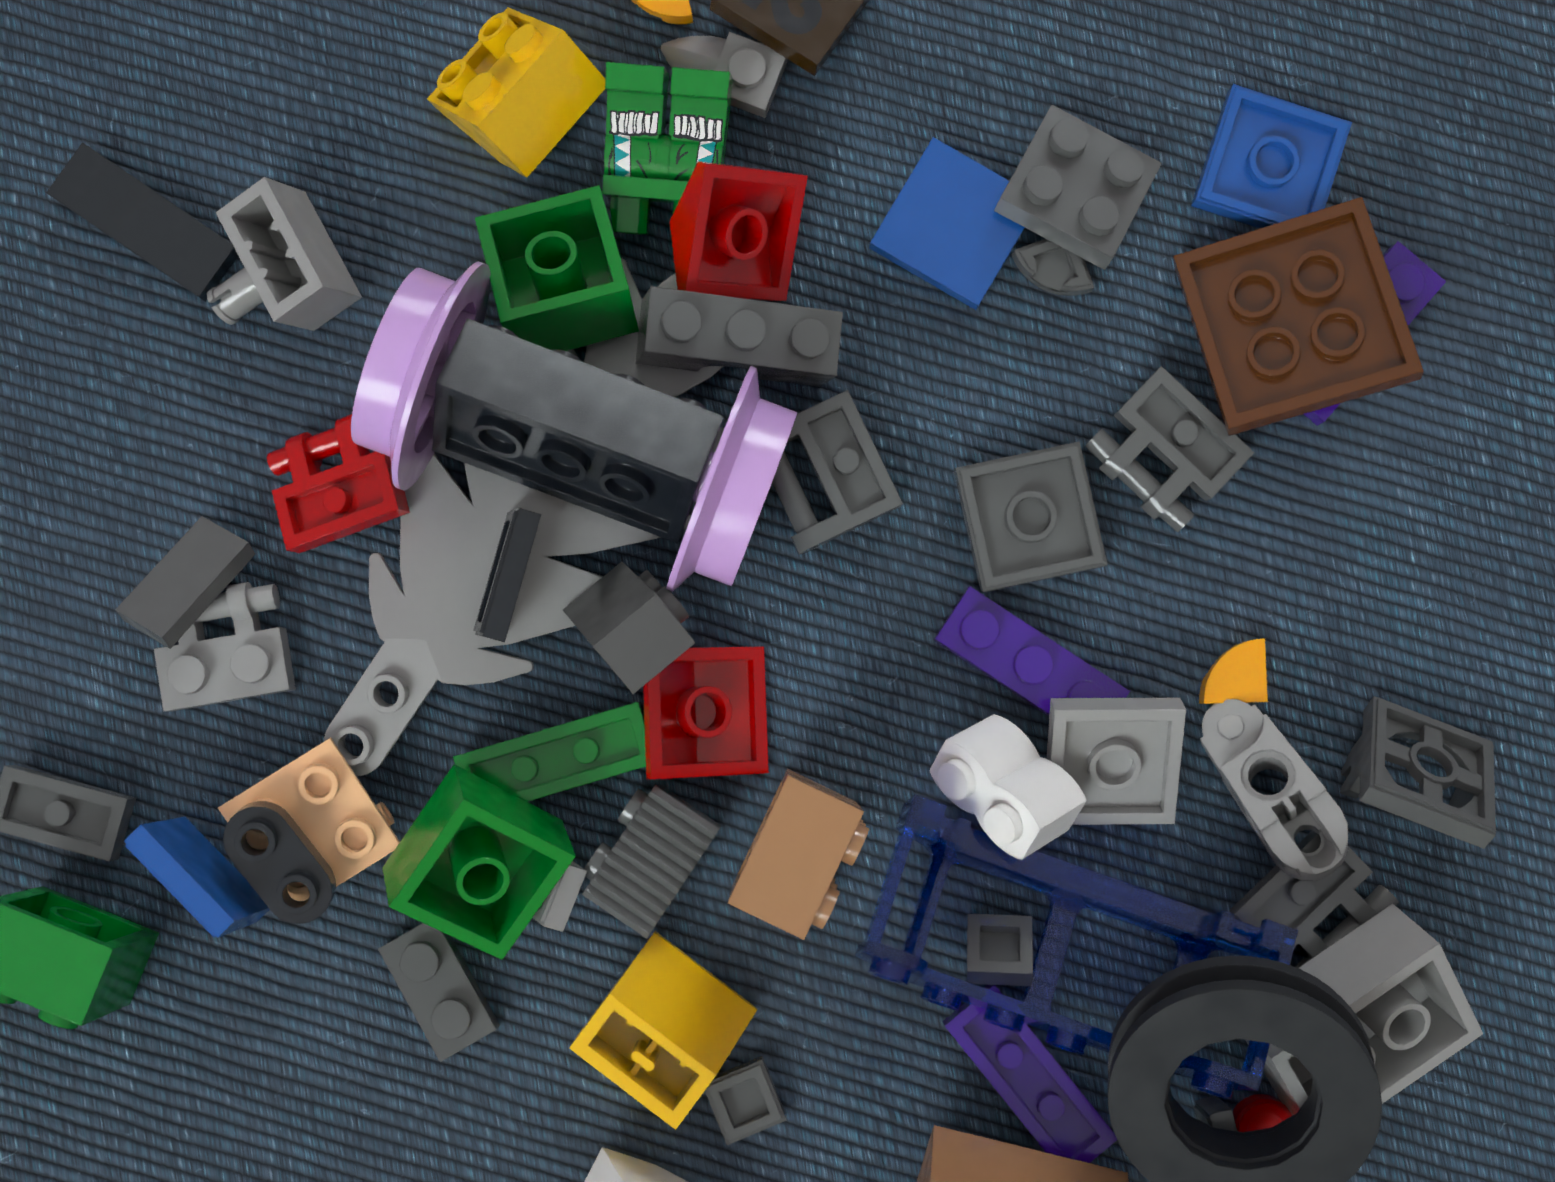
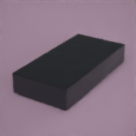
(506, 574)

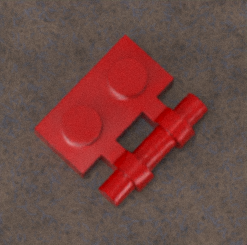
(337, 500)

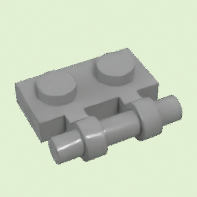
(228, 666)

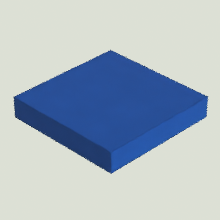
(1269, 159)
(948, 225)
(197, 875)

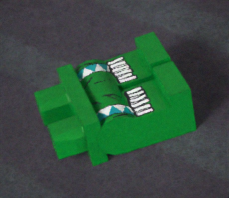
(638, 155)

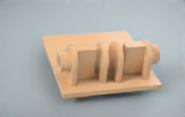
(329, 809)

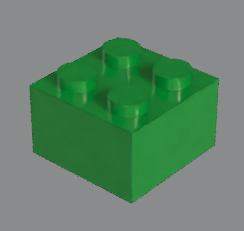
(558, 271)
(477, 863)
(68, 957)

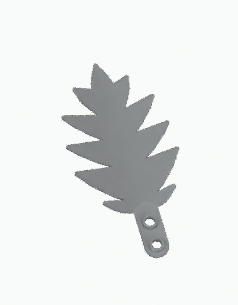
(446, 567)

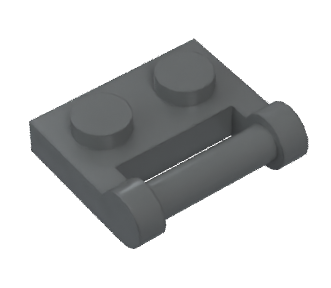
(846, 469)

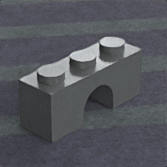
(715, 330)

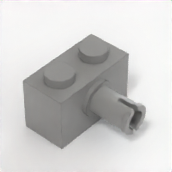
(285, 260)

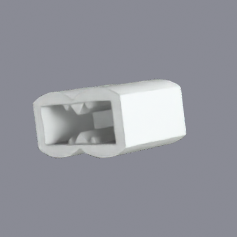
(1007, 786)

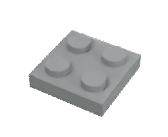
(1120, 756)

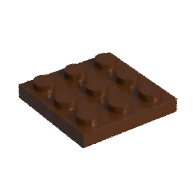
(1297, 317)

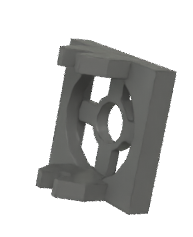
(1463, 756)

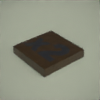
(793, 28)

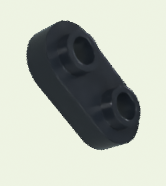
(285, 860)

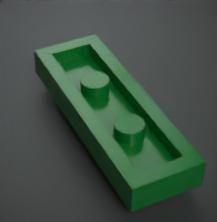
(563, 754)

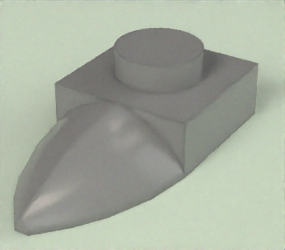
(752, 65)

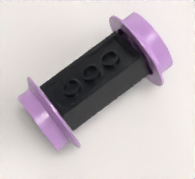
(563, 425)

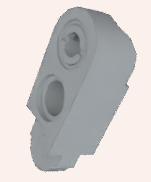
(1248, 742)

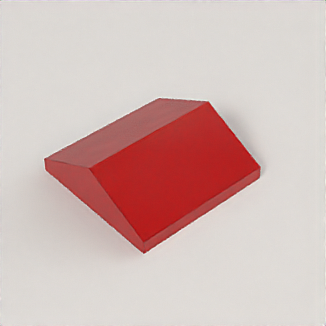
(737, 231)
(707, 715)

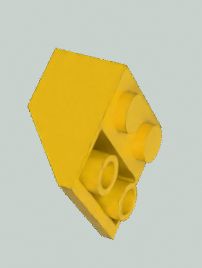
(518, 89)
(664, 1030)

